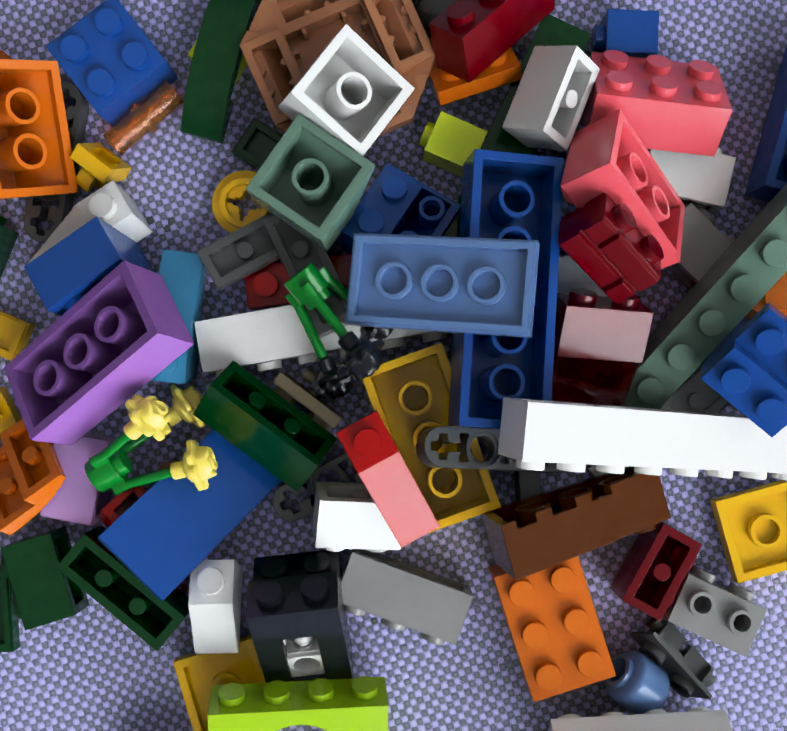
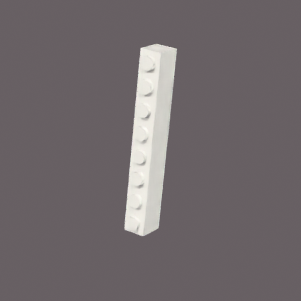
(637, 437)

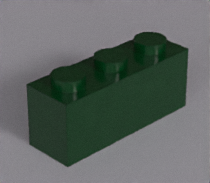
(264, 425)
(121, 592)

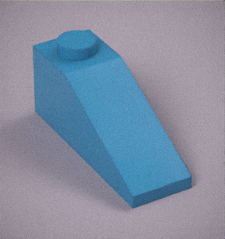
(185, 280)

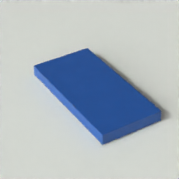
(179, 526)

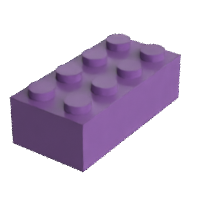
(97, 355)

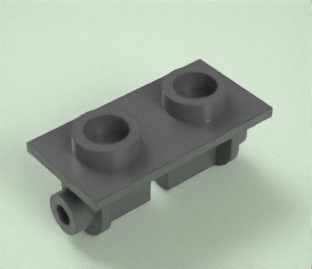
(688, 670)

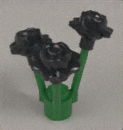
(361, 354)

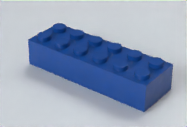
(508, 199)

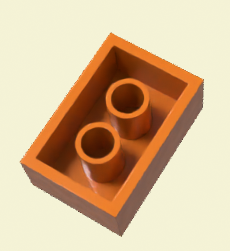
(553, 629)

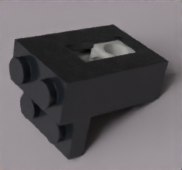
(299, 617)

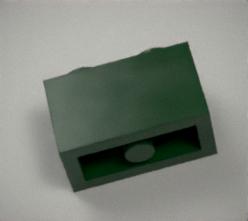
(39, 587)

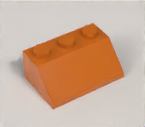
(33, 131)

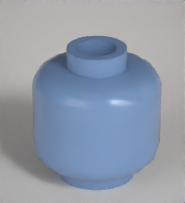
(638, 682)

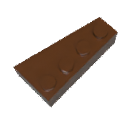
(573, 520)

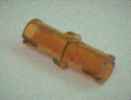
(143, 118)

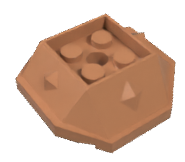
(293, 33)

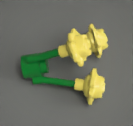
(148, 419)

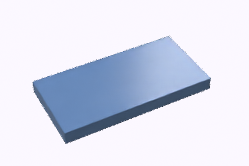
(443, 284)

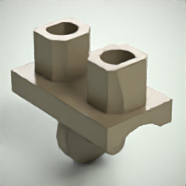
(295, 392)

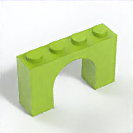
(321, 703)

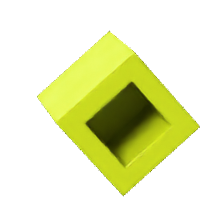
(450, 142)

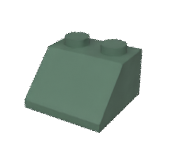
(311, 182)

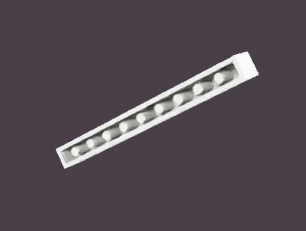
(278, 334)

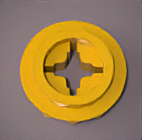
(233, 189)

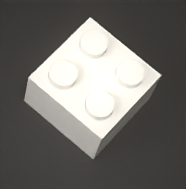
(348, 92)

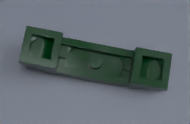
(215, 68)

